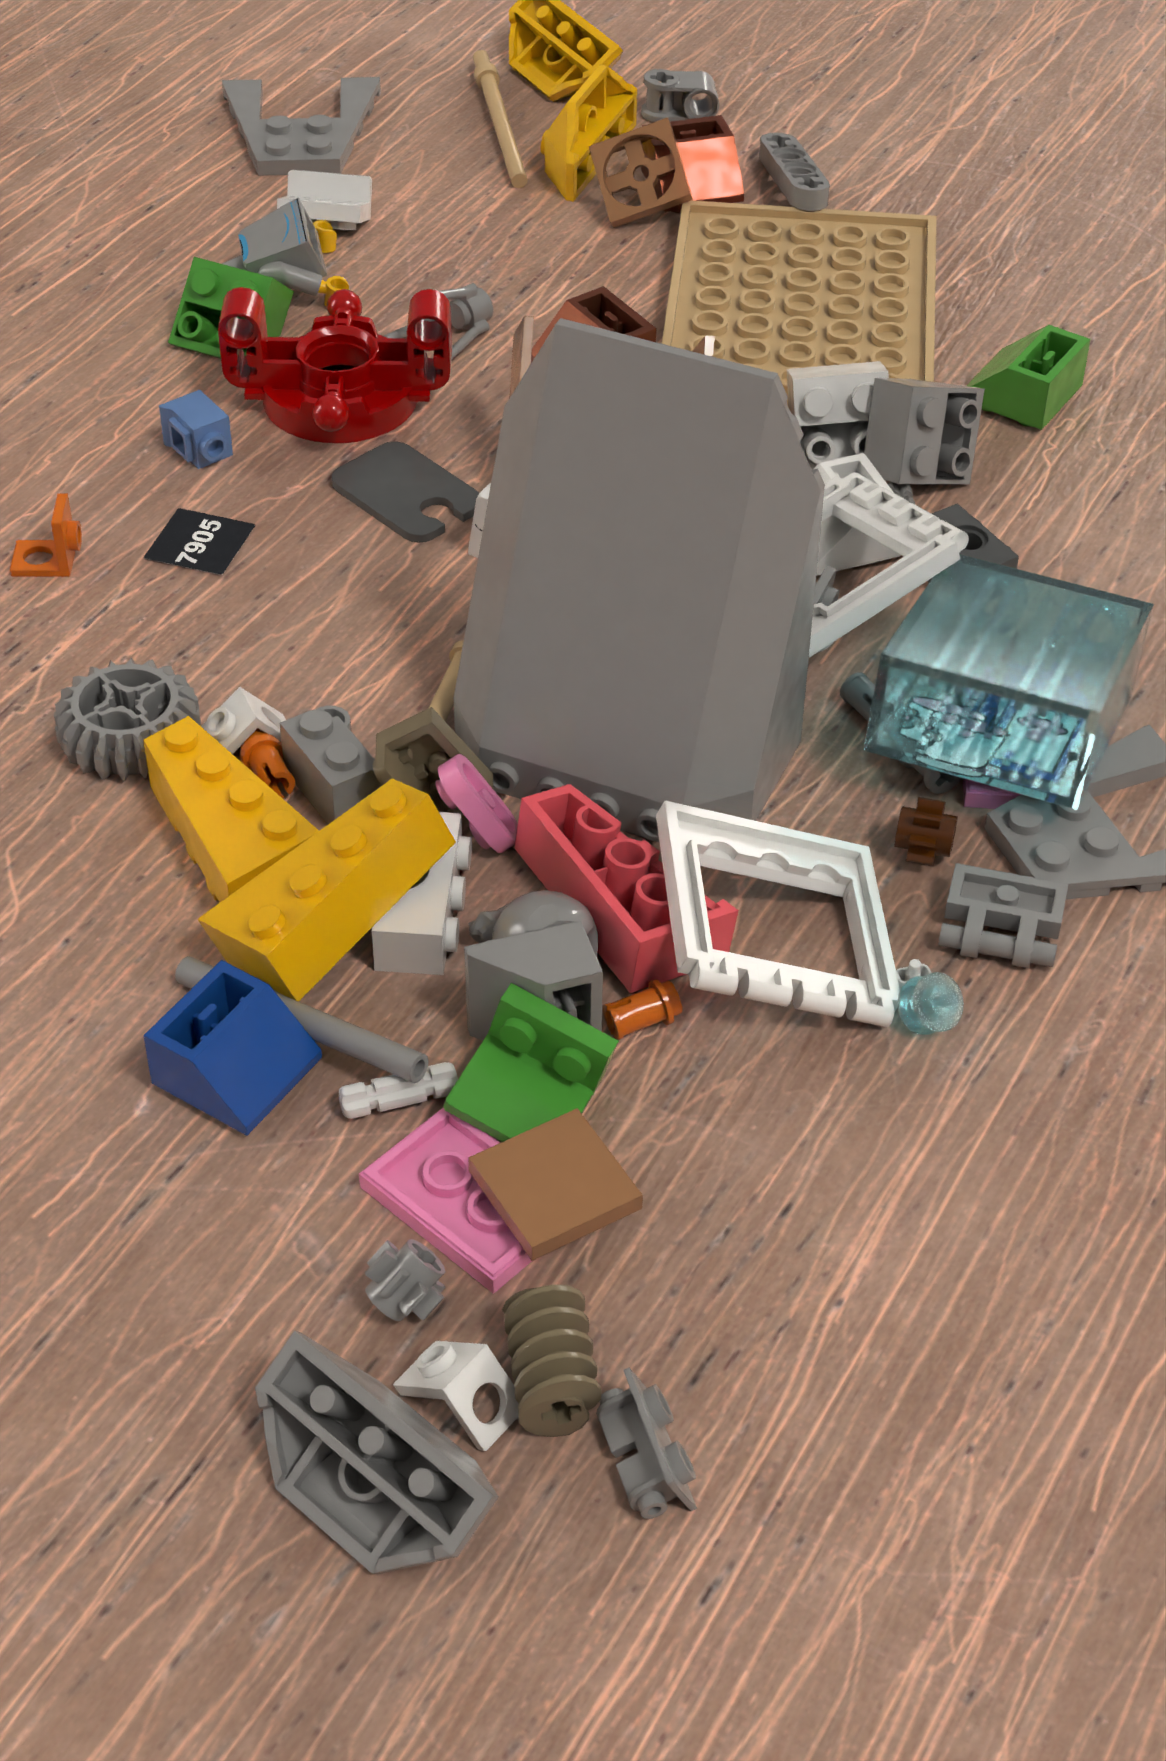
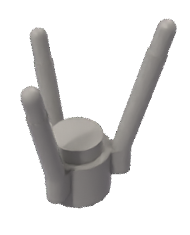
(469, 310)

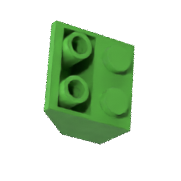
(202, 302)
(1034, 376)

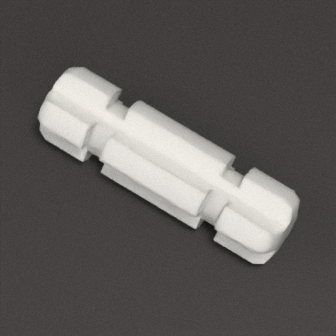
(395, 1092)

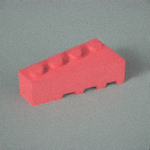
(622, 883)

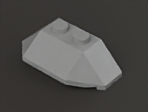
(366, 1462)

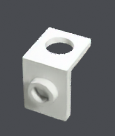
(239, 719)
(454, 1374)

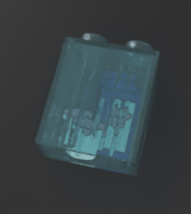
(1008, 679)

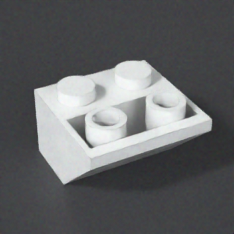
(833, 407)
(840, 543)

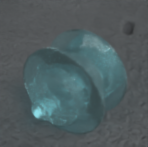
(930, 1003)

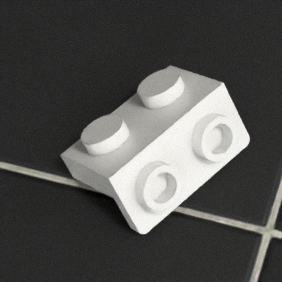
(331, 197)

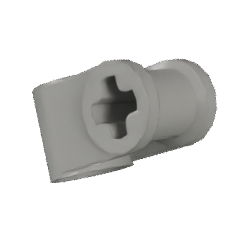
(676, 95)

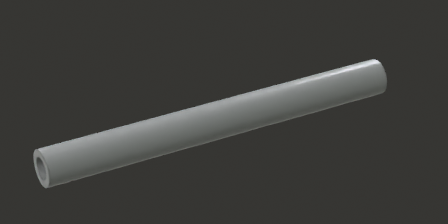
(334, 1031)

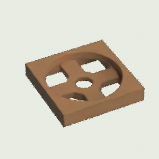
(631, 141)

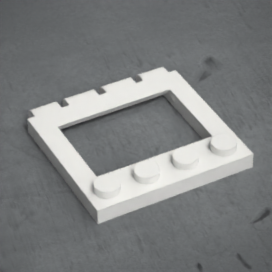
(914, 533)
(789, 857)

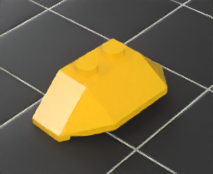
(556, 47)
(596, 112)

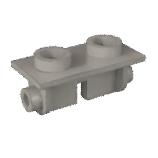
(660, 1467)

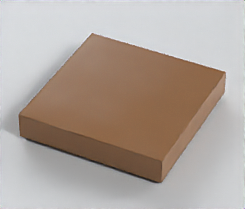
(555, 1183)

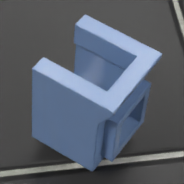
(196, 429)

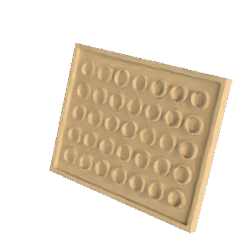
(805, 287)

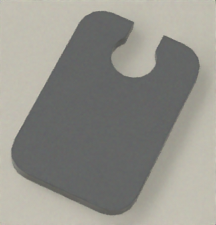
(398, 484)

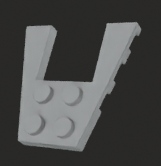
(300, 143)
(1083, 843)

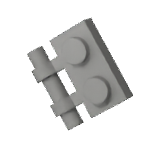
(1008, 903)

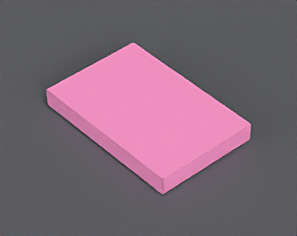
(432, 1191)

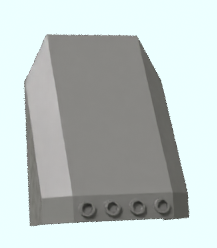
(642, 582)

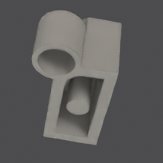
(327, 760)

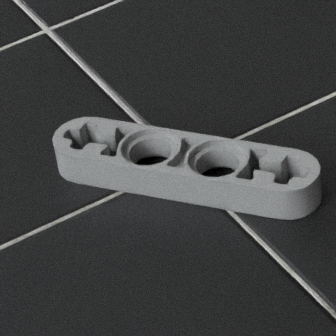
(794, 171)

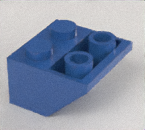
(230, 1048)

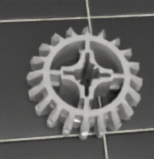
(114, 709)

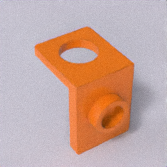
(66, 541)

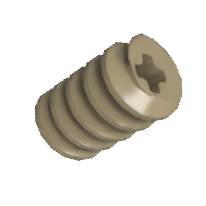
(551, 1359)

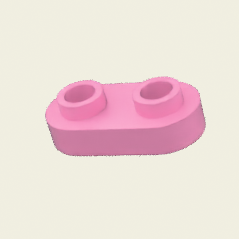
(487, 814)

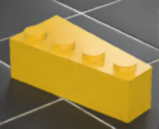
(220, 807)
(329, 890)

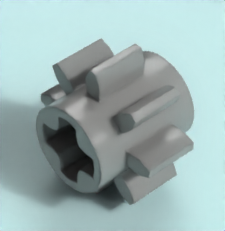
(405, 1280)

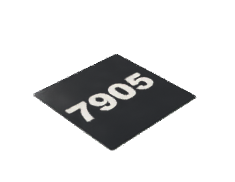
(199, 541)

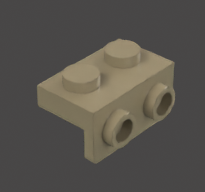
(416, 749)

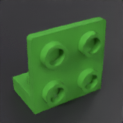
(530, 1067)

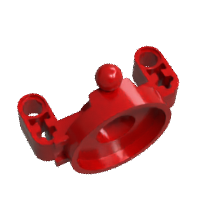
(343, 403)

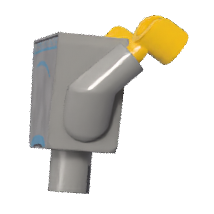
(290, 250)

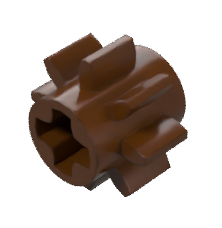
(925, 831)

